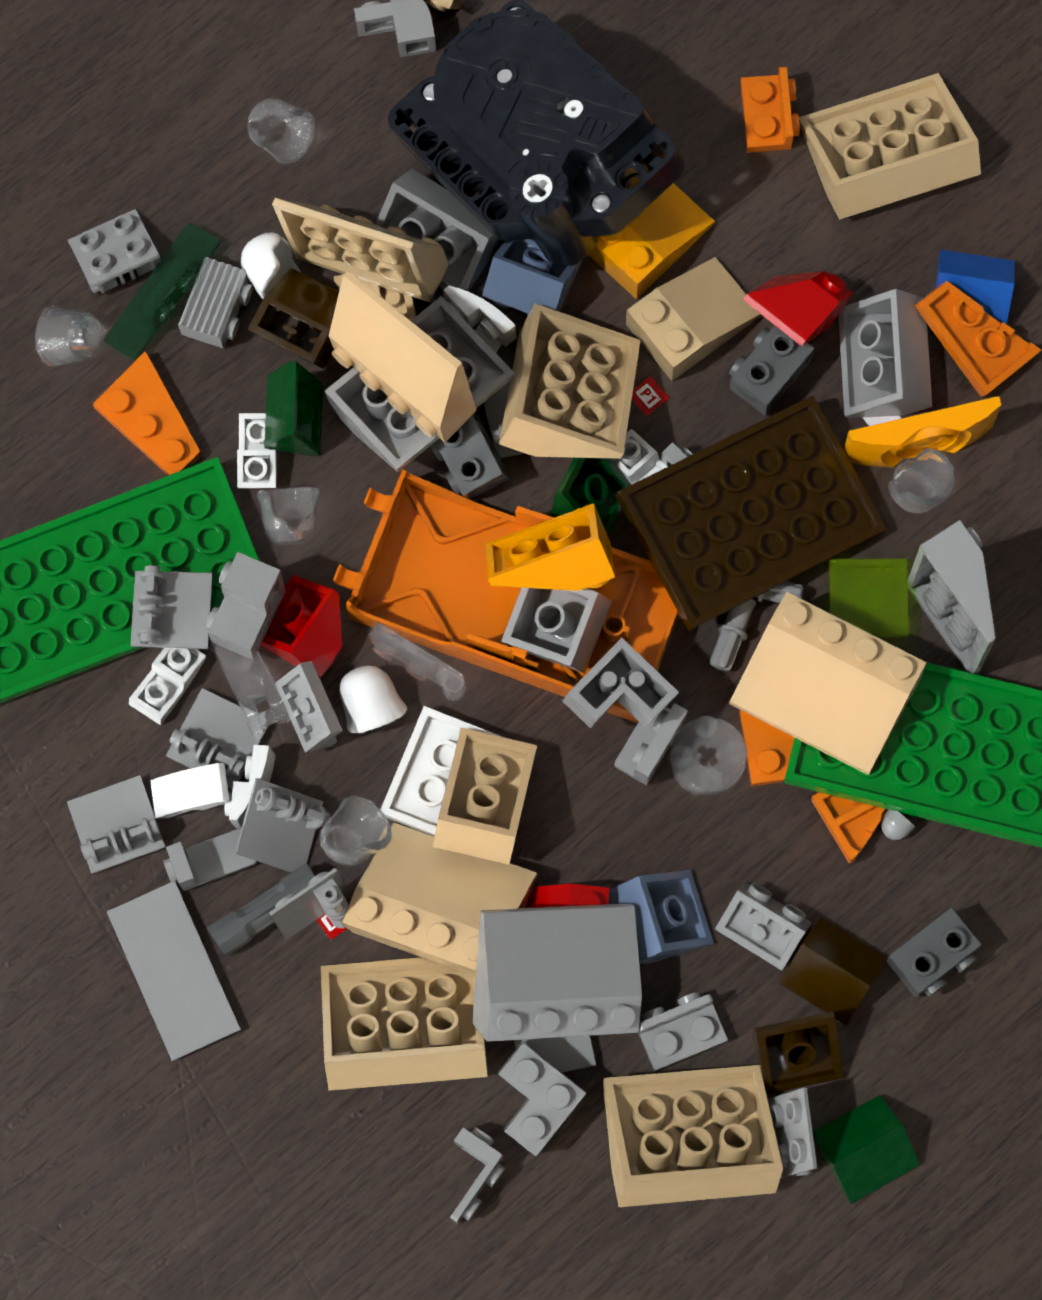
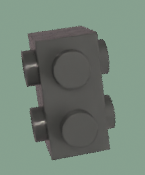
(769, 369)
(470, 453)
(934, 954)

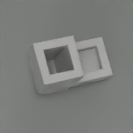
(407, 18)

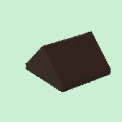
(833, 970)
(798, 1052)

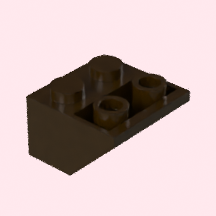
(298, 317)

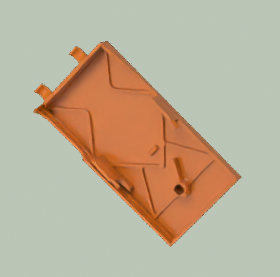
(433, 587)

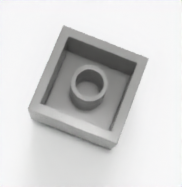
(557, 625)

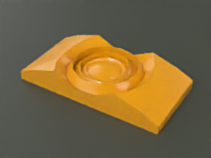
(905, 438)

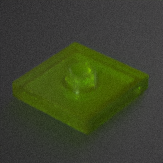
(870, 594)

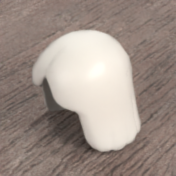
(267, 261)
(369, 699)

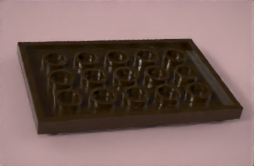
(750, 512)

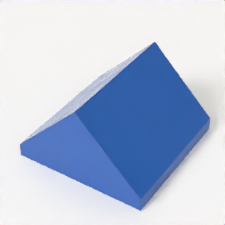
(981, 278)

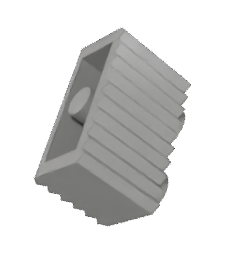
(215, 303)

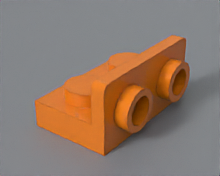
(768, 112)

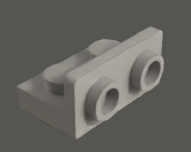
(309, 707)
(649, 744)
(763, 924)
(681, 1031)

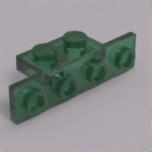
(161, 292)

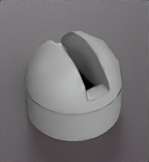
(896, 825)

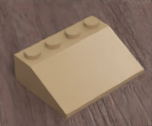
(891, 145)
(366, 250)
(399, 360)
(569, 388)
(827, 683)
(432, 898)
(399, 1024)
(691, 1136)

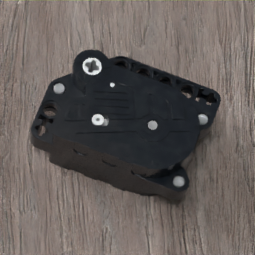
(537, 134)

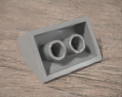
(432, 212)
(884, 356)

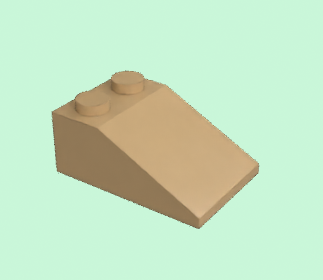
(690, 317)
(484, 796)

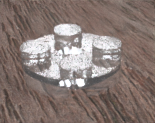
(730, 755)

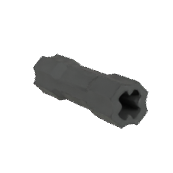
(242, 925)

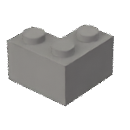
(249, 605)
(624, 678)
(549, 1097)

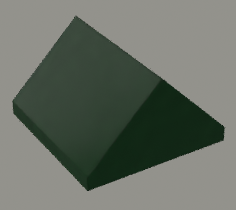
(293, 411)
(589, 483)
(866, 1148)

